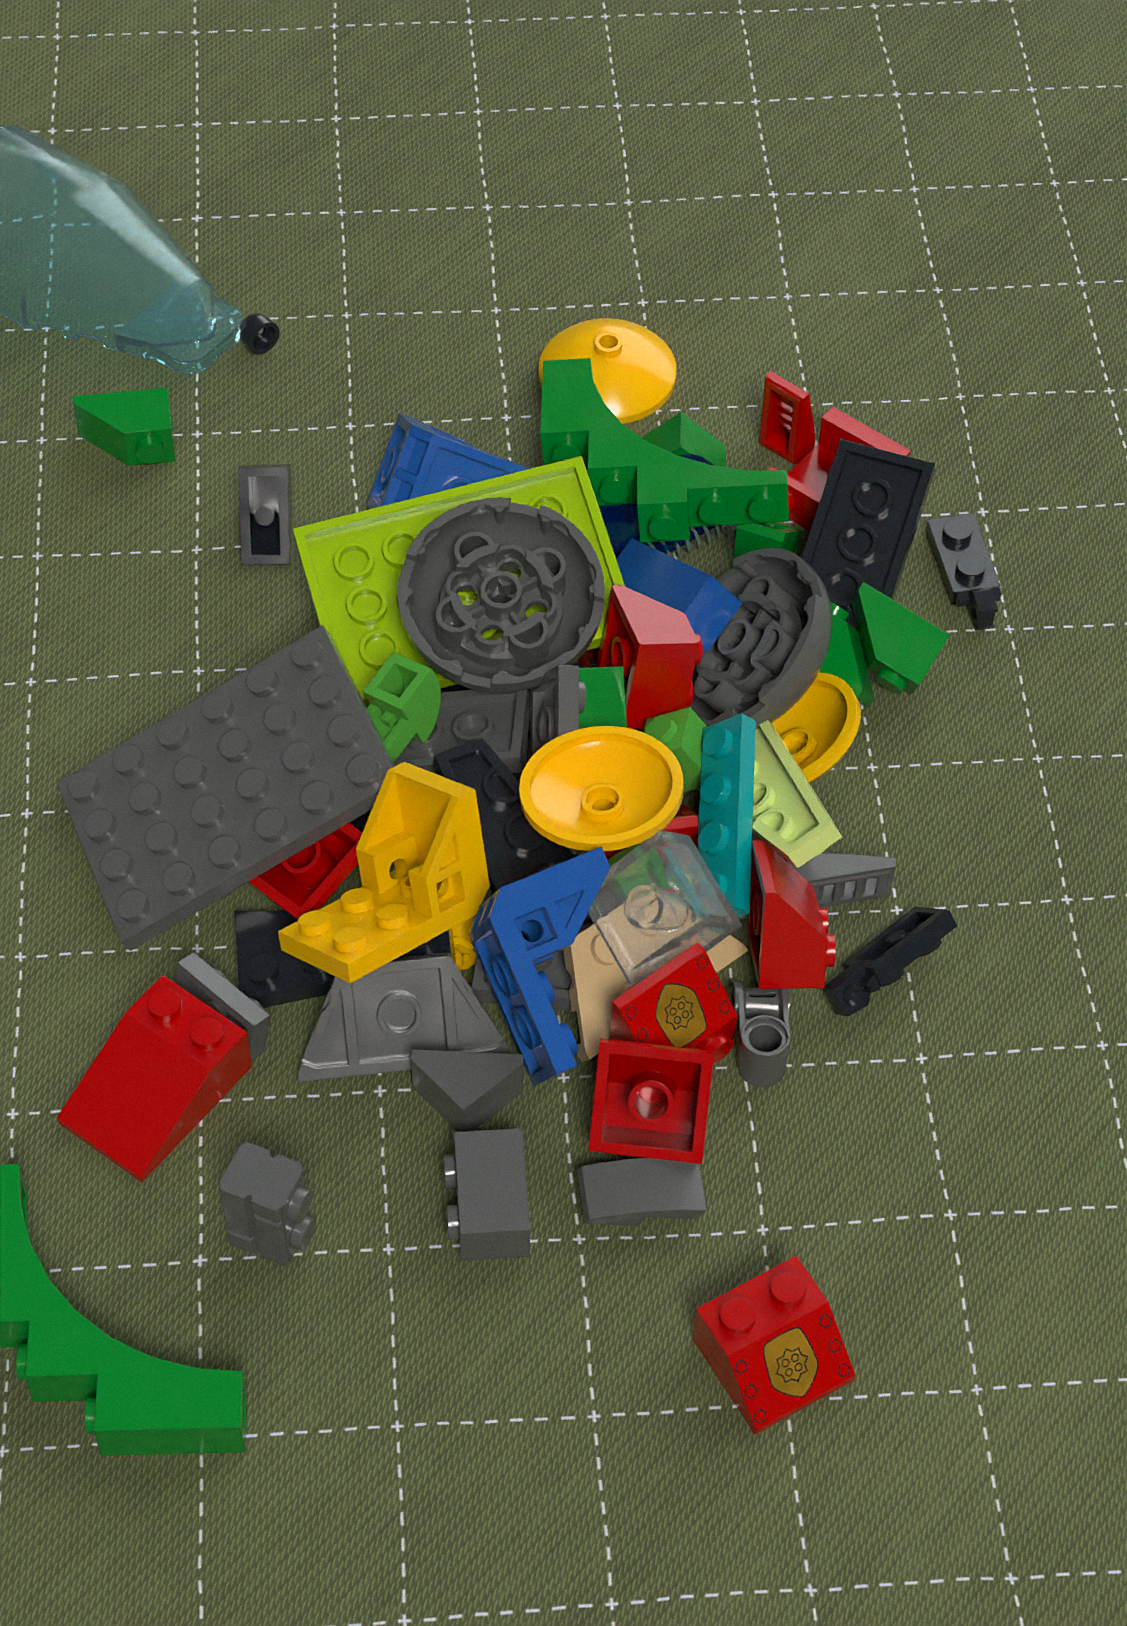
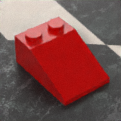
(156, 1078)

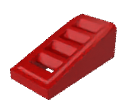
(786, 419)

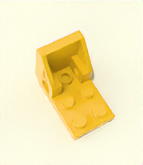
(437, 882)

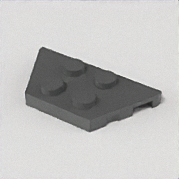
(395, 1009)

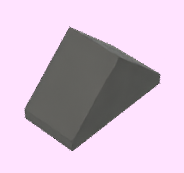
(467, 1085)

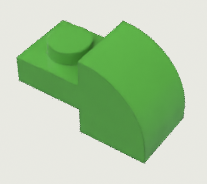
(403, 702)

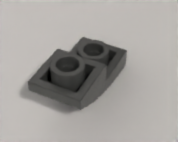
(640, 1188)

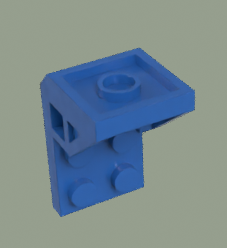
(429, 461)
(549, 914)

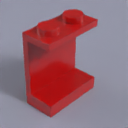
(810, 475)

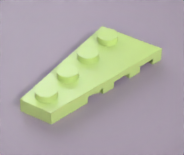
(784, 803)

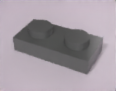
(216, 991)

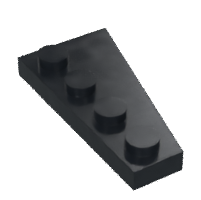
(509, 840)
(280, 978)

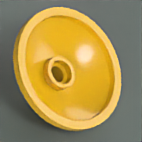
(627, 360)
(821, 725)
(601, 788)

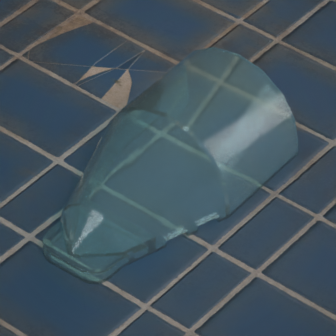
(99, 263)

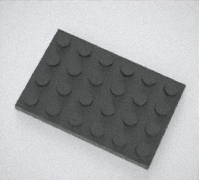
(227, 787)

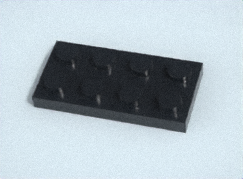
(866, 521)

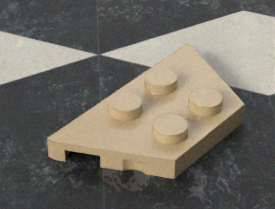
(599, 981)

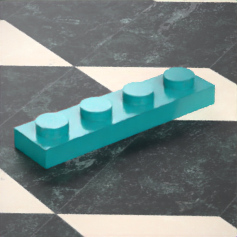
(728, 806)

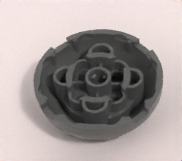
(472, 551)
(770, 644)

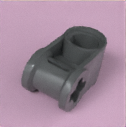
(761, 1025)

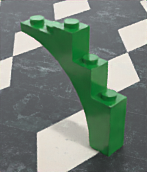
(626, 469)
(130, 1398)

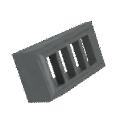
(848, 877)

